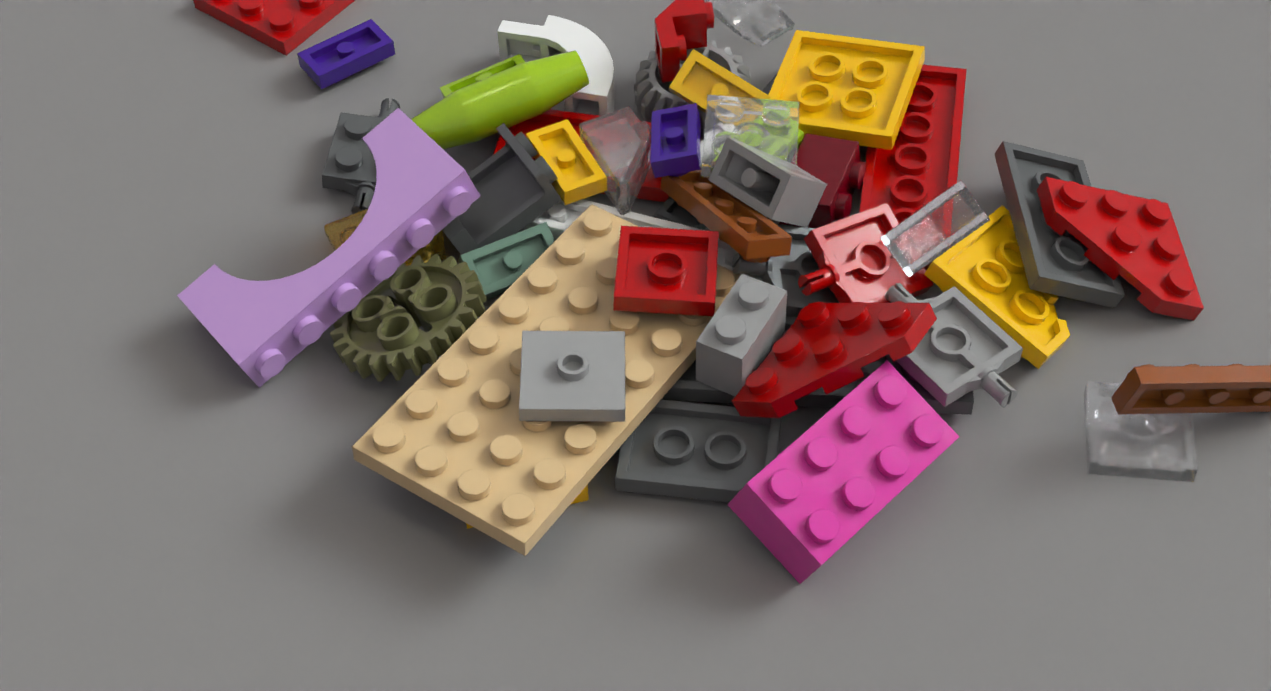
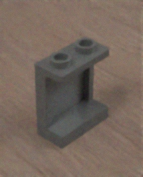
(511, 193)

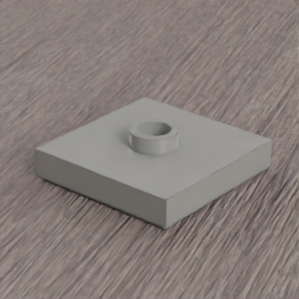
(572, 376)

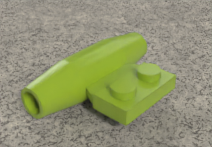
(500, 95)

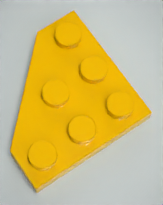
(993, 277)

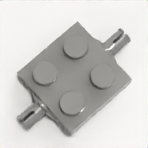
(960, 349)

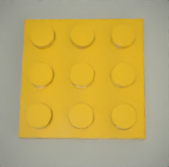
(849, 85)

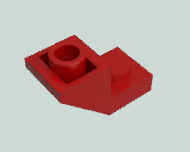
(680, 28)

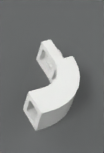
(559, 37)

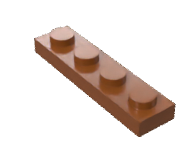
(738, 224)
(1194, 389)

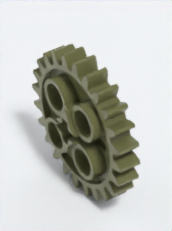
(388, 338)

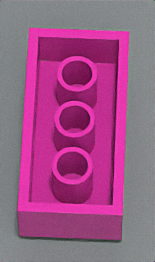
(842, 471)

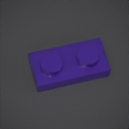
(346, 53)
(675, 141)

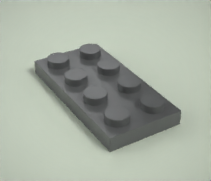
(1050, 261)

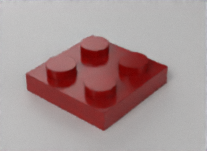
(666, 271)

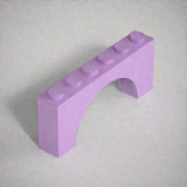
(276, 319)

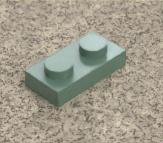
(507, 259)

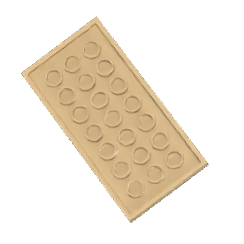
(459, 424)

